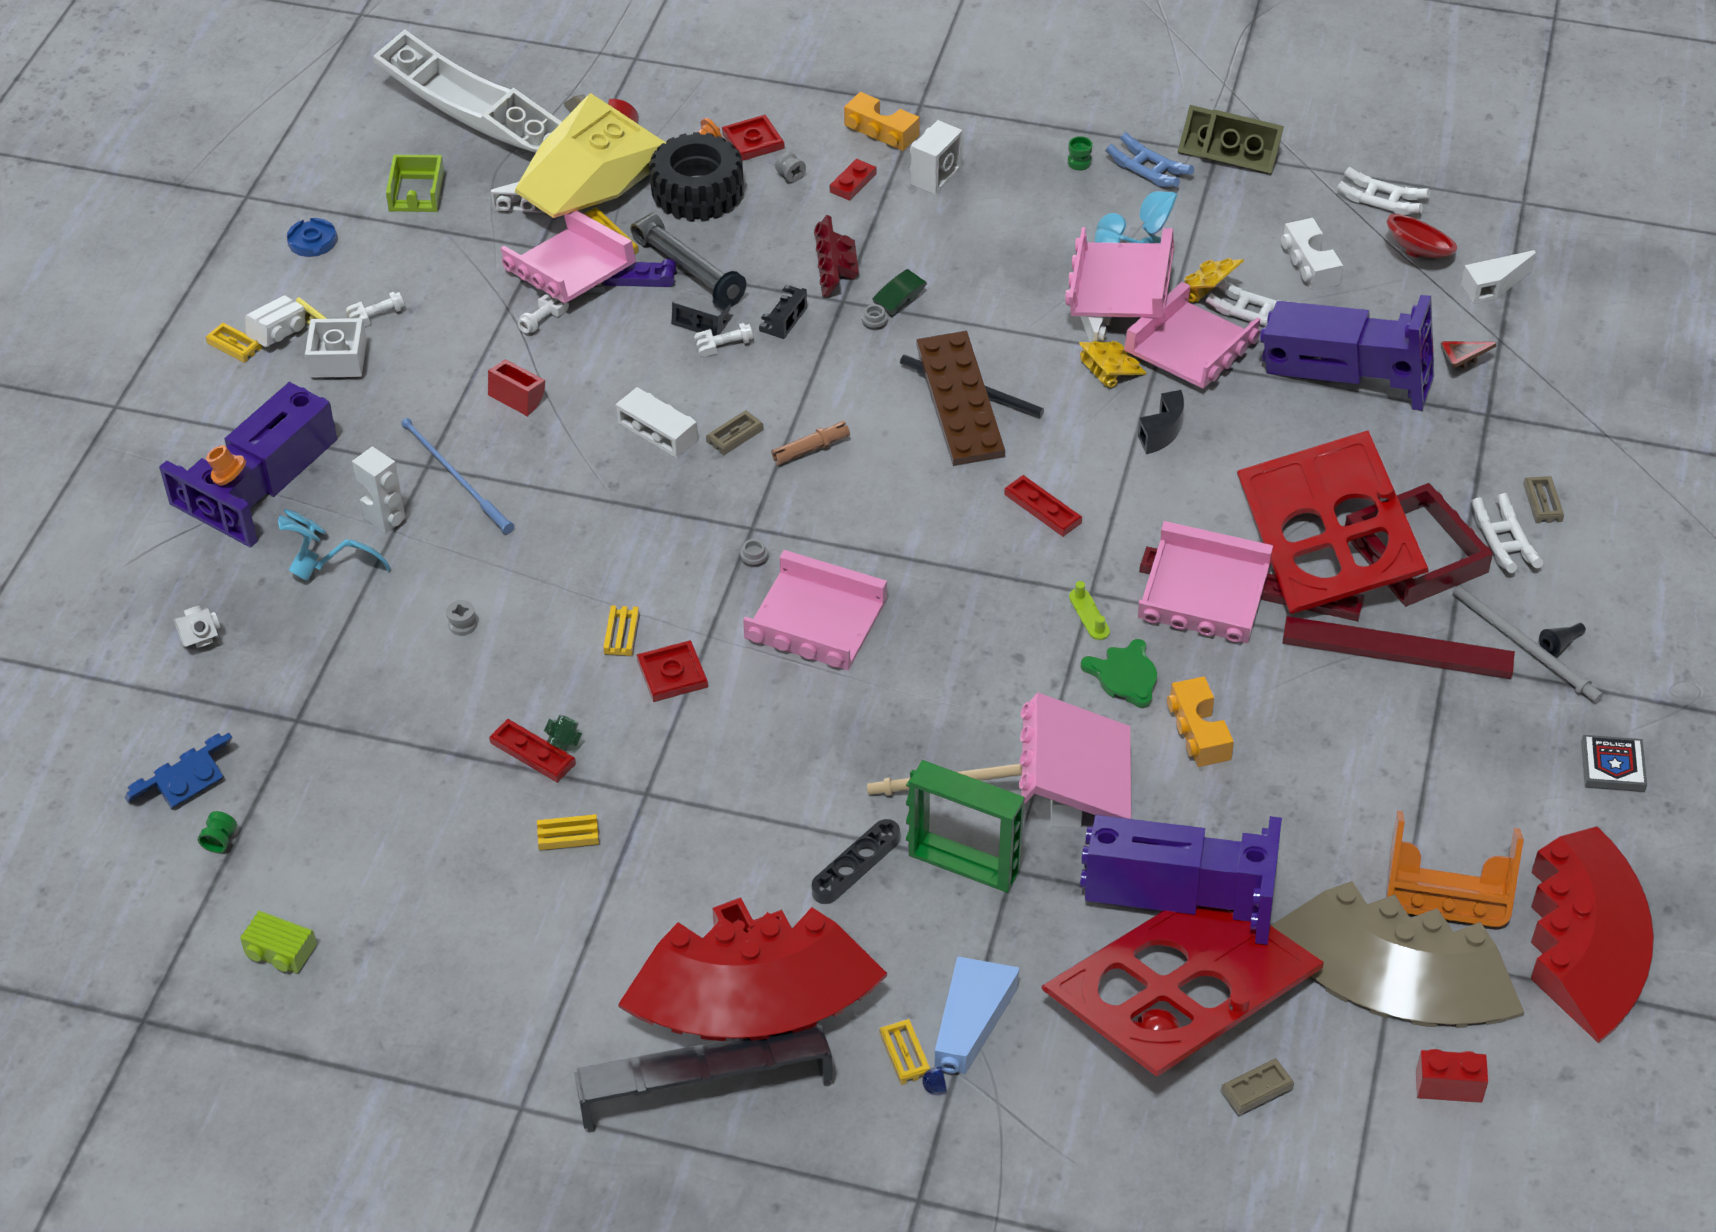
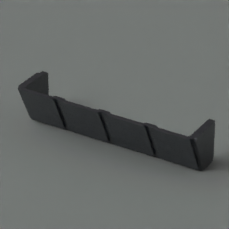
(699, 1064)

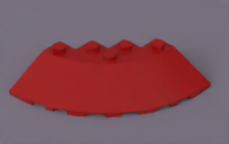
(1591, 930)
(753, 980)

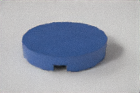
(311, 237)

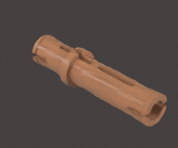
(816, 440)

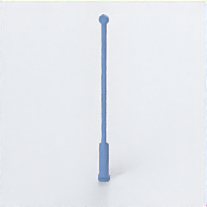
(505, 525)

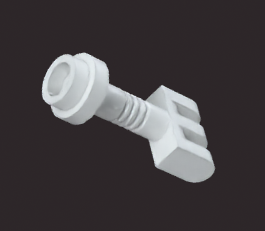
(548, 305)
(358, 311)
(707, 342)

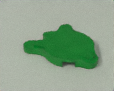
(1125, 673)

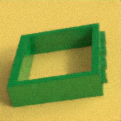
(953, 856)

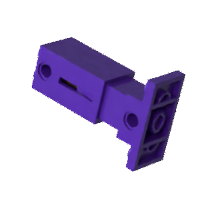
(1349, 345)
(277, 447)
(1181, 869)

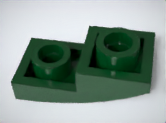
(899, 290)

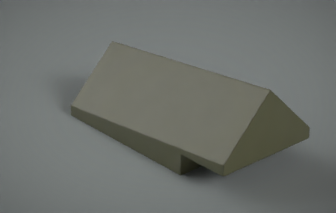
(1231, 139)

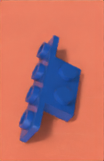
(186, 777)

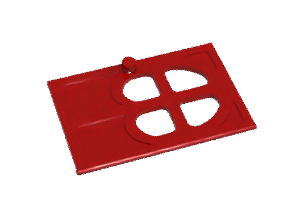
(1316, 484)
(1214, 948)

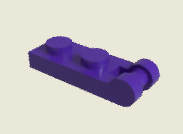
(645, 275)

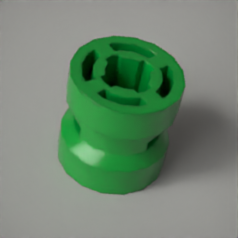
(1079, 157)
(216, 834)

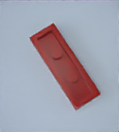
(1043, 505)
(532, 750)

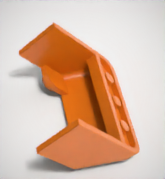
(1456, 895)

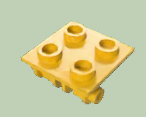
(1209, 276)
(1108, 361)

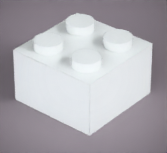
(936, 157)
(336, 347)

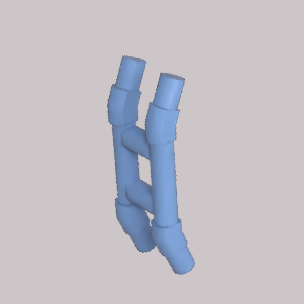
(1143, 154)

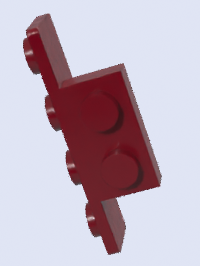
(835, 256)

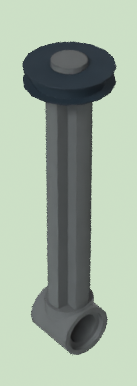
(726, 286)

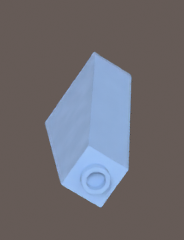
(972, 1010)

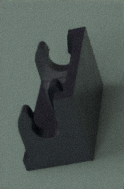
(699, 312)
(785, 313)

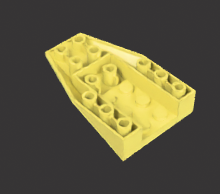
(587, 160)

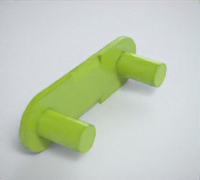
(1088, 612)

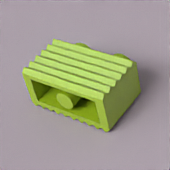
(278, 942)

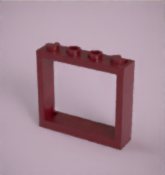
(1414, 590)

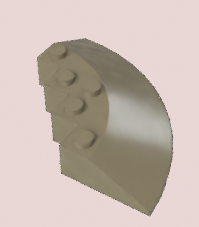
(1403, 963)

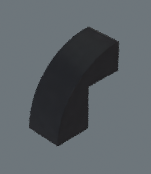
(1161, 429)

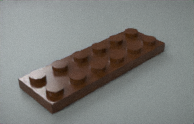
(960, 398)

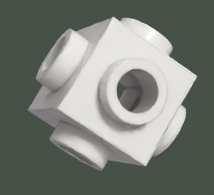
(186, 623)

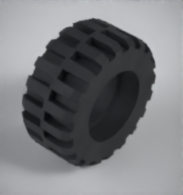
(696, 155)

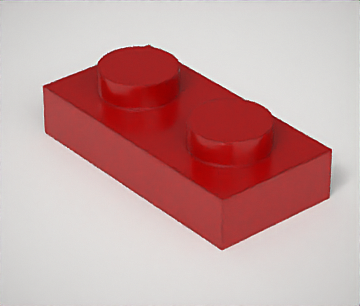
(853, 179)

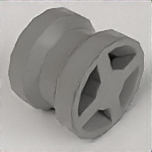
(790, 166)
(461, 617)

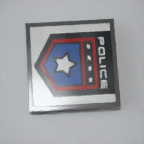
(1614, 763)

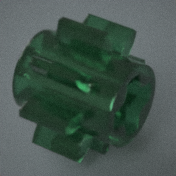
(562, 732)

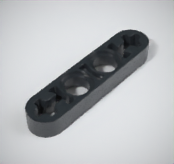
(859, 863)

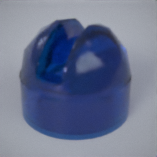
(934, 1080)

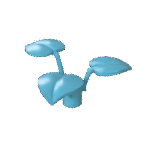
(1153, 212)
(306, 560)

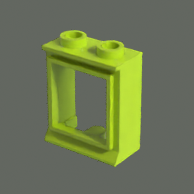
(414, 168)

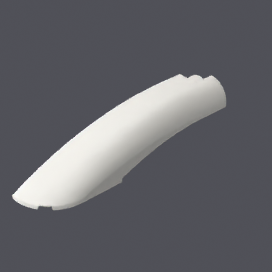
(465, 96)

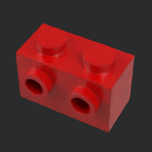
(1451, 1076)

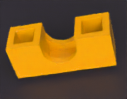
(895, 130)
(1205, 740)

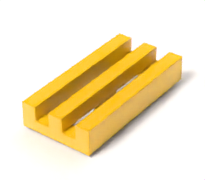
(230, 345)
(623, 613)
(567, 828)
(912, 1073)

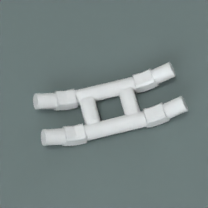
(1373, 185)
(1243, 298)
(1509, 524)

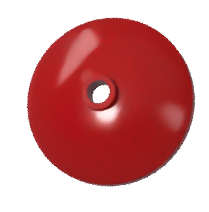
(1420, 237)

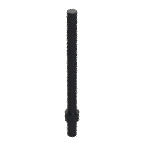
(992, 393)

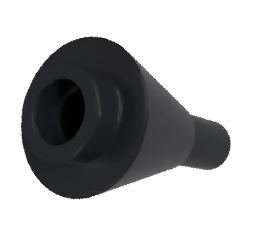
(1556, 639)

